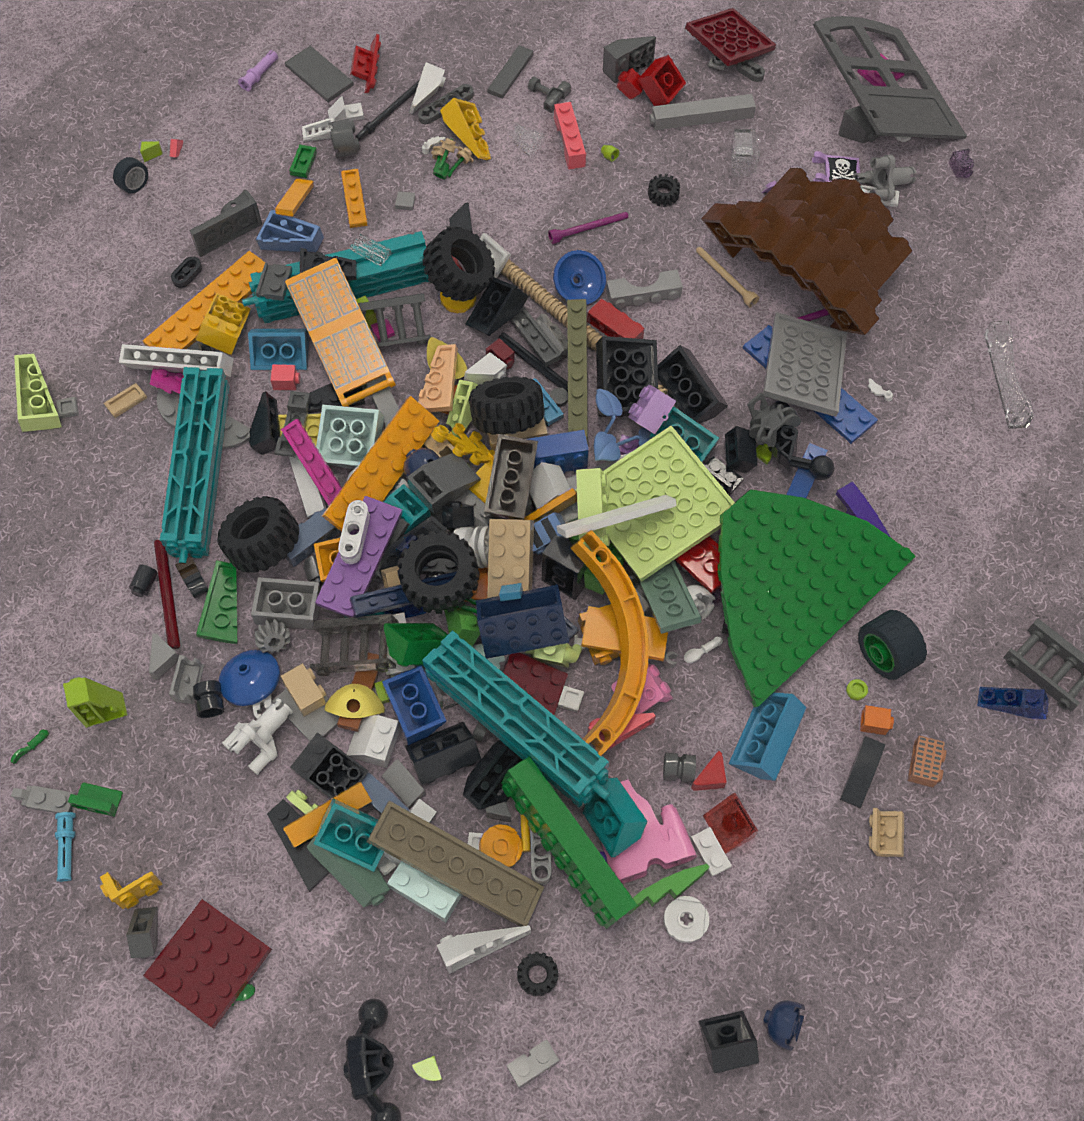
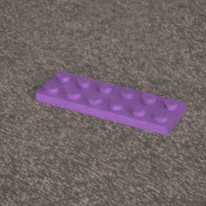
(354, 579)

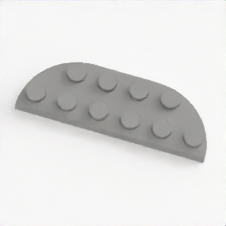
(234, 434)

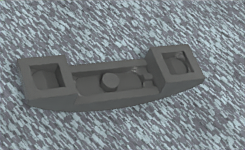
(297, 409)

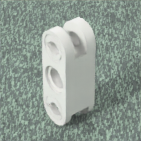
(350, 545)

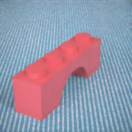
(572, 141)

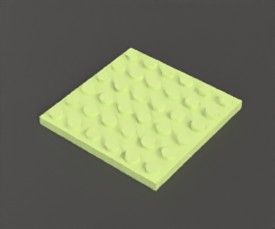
(658, 469)

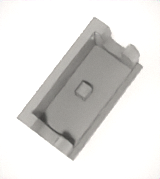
(185, 677)

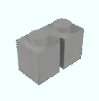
(526, 1069)

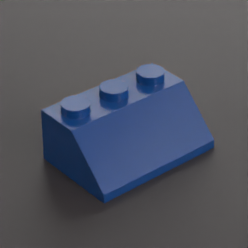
(414, 704)

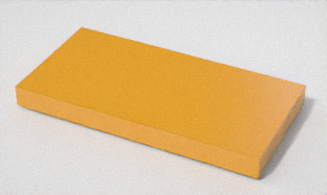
(603, 633)

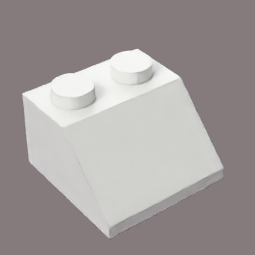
(375, 740)

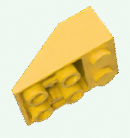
(223, 324)

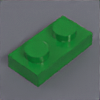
(303, 161)

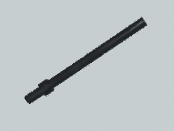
(369, 127)

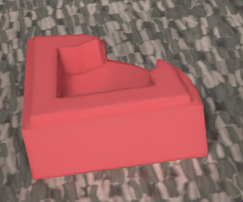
(175, 147)

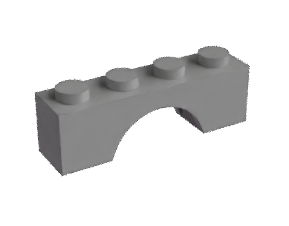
(622, 293)

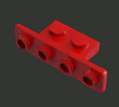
(365, 63)

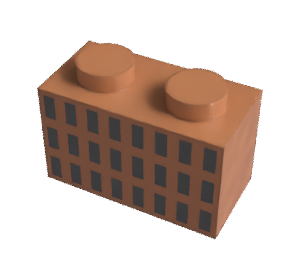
(926, 761)

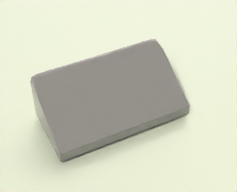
(403, 783)

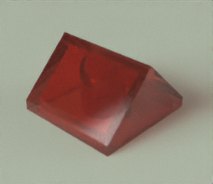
(731, 823)

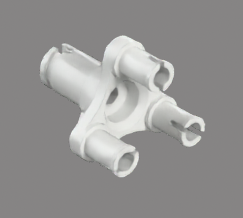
(260, 734)

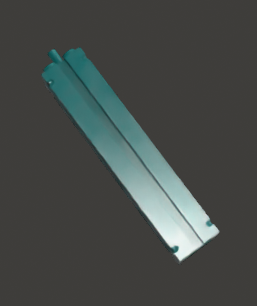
(399, 271)
(195, 463)
(518, 719)

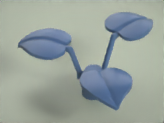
(605, 444)

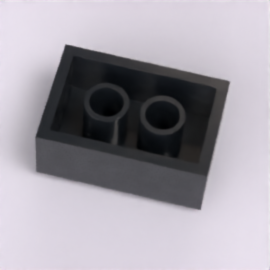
(563, 567)

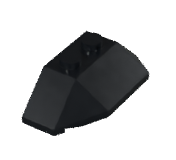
(484, 782)

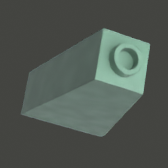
(360, 882)

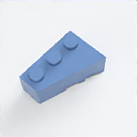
(288, 234)

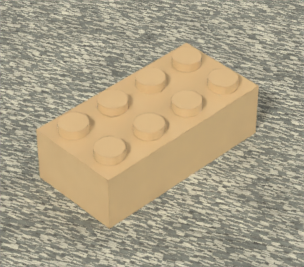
(510, 554)

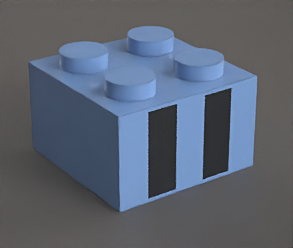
(545, 531)

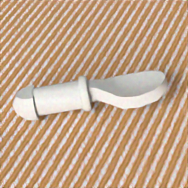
(695, 654)

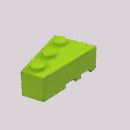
(93, 701)

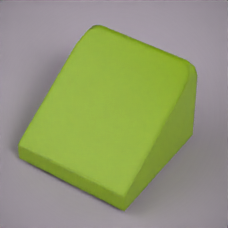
(150, 150)

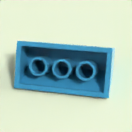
(768, 736)

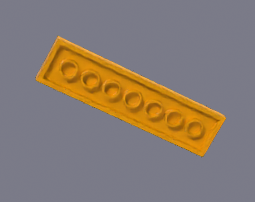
(183, 326)
(384, 460)

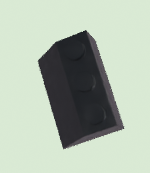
(443, 753)

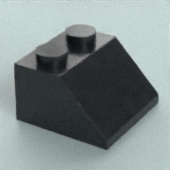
(729, 1042)

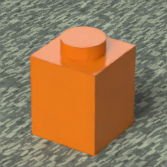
(876, 720)

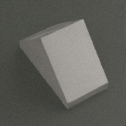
(161, 657)

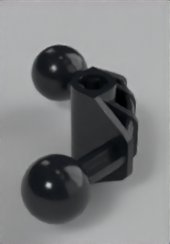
(785, 452)
(370, 1062)

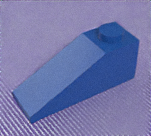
(803, 480)

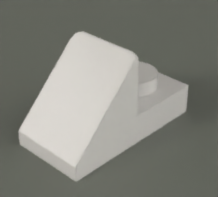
(341, 111)

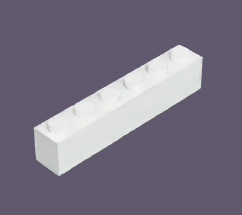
(173, 359)

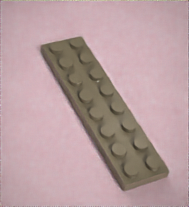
(455, 864)

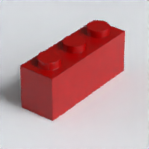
(613, 322)

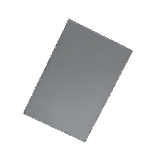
(317, 721)

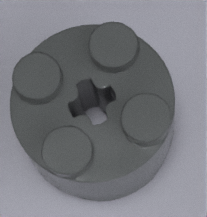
(343, 137)

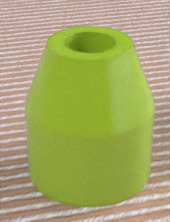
(608, 151)

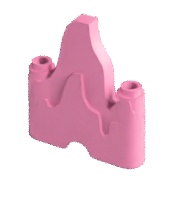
(659, 844)

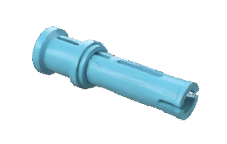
(66, 834)

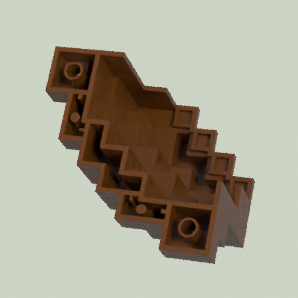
(822, 237)

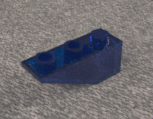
(1015, 701)

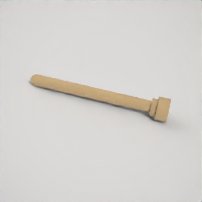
(748, 296)

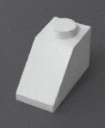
(486, 370)

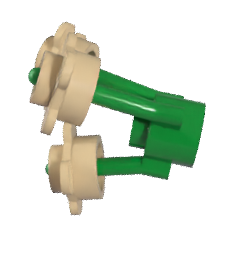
(440, 154)

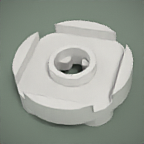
(696, 911)

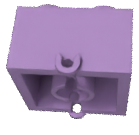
(651, 408)

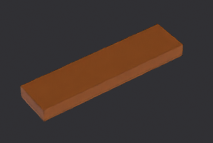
(364, 678)

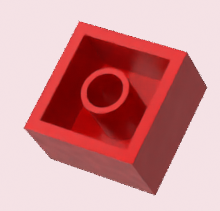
(661, 81)

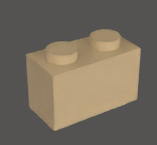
(303, 689)

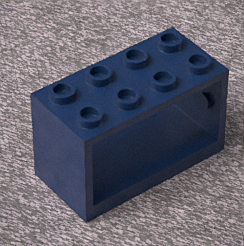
(522, 623)

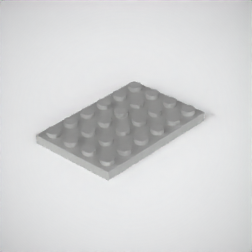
(805, 364)

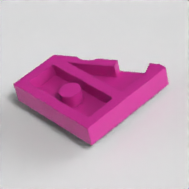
(166, 380)

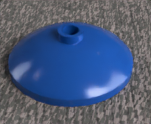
(588, 272)
(254, 683)

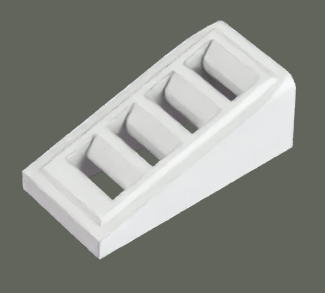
(321, 134)

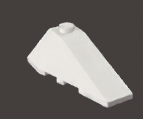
(467, 948)

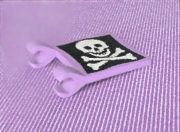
(836, 167)

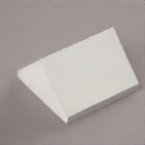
(547, 484)

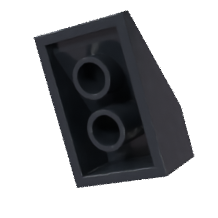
(496, 307)

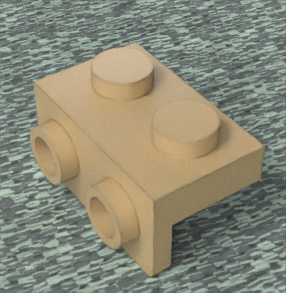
(887, 833)

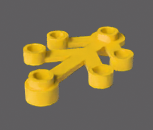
(464, 445)

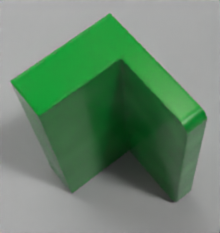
(96, 799)

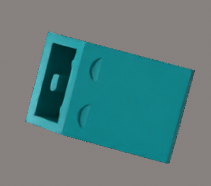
(413, 508)

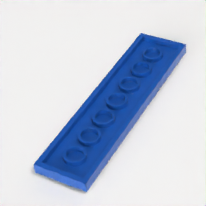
(852, 417)

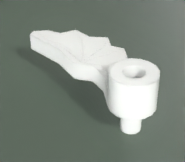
(431, 142)
(878, 391)

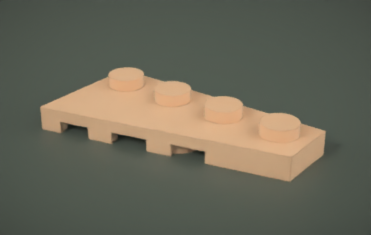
(440, 381)

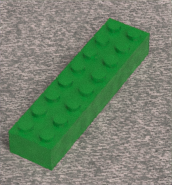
(567, 843)

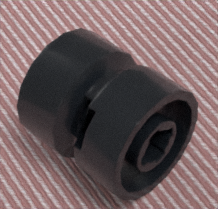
(208, 699)

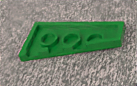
(219, 612)

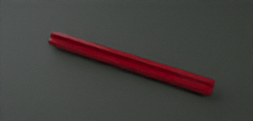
(167, 595)

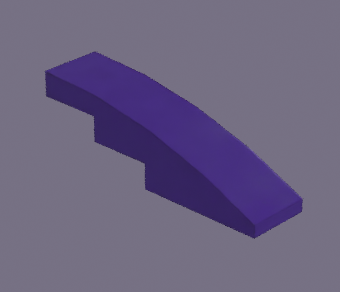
(859, 506)

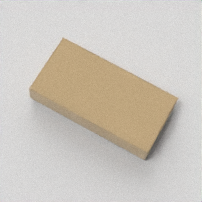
(125, 400)

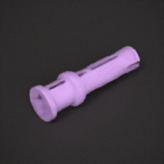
(254, 74)

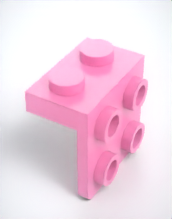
(653, 691)

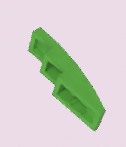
(673, 884)

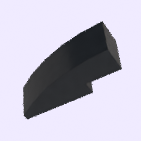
(862, 771)

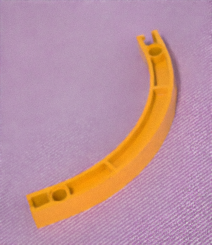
(632, 638)

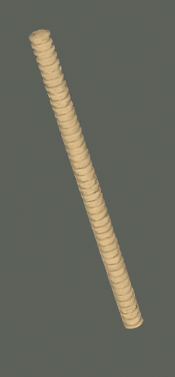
(548, 301)

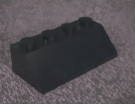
(690, 385)

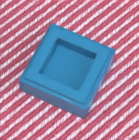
(511, 592)

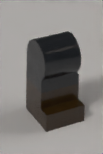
(192, 577)

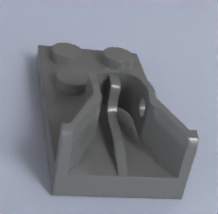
(228, 225)

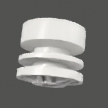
(478, 540)

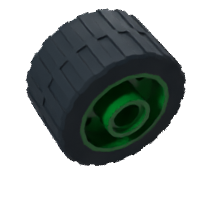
(892, 644)

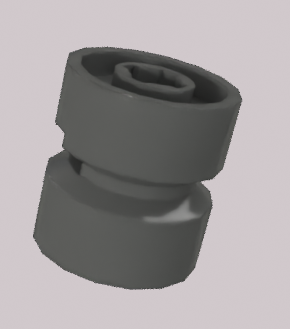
(679, 767)

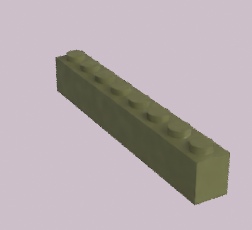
(577, 366)

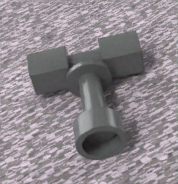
(553, 94)

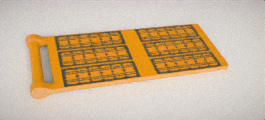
(339, 331)

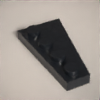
(307, 865)

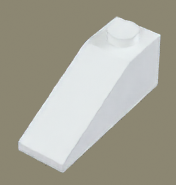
(428, 85)

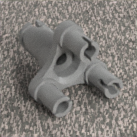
(885, 176)

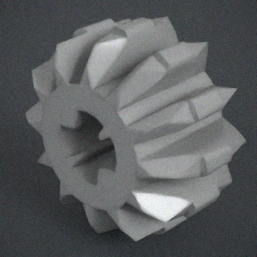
(272, 636)

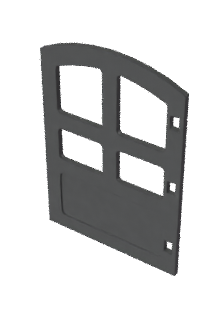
(895, 109)

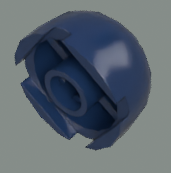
(417, 458)
(784, 1023)

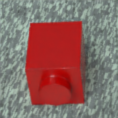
(629, 84)

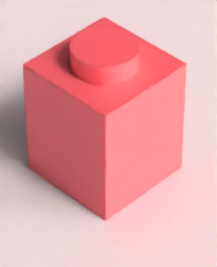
(284, 377)

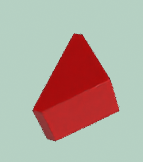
(712, 776)

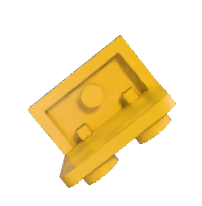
(130, 894)

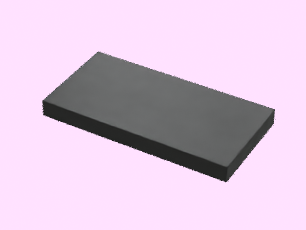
(319, 73)

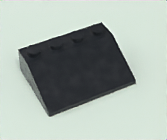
(626, 368)

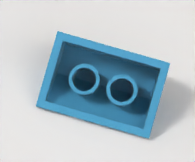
(278, 348)

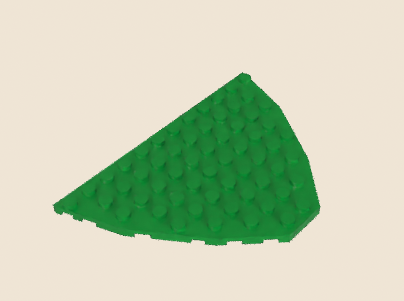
(794, 579)

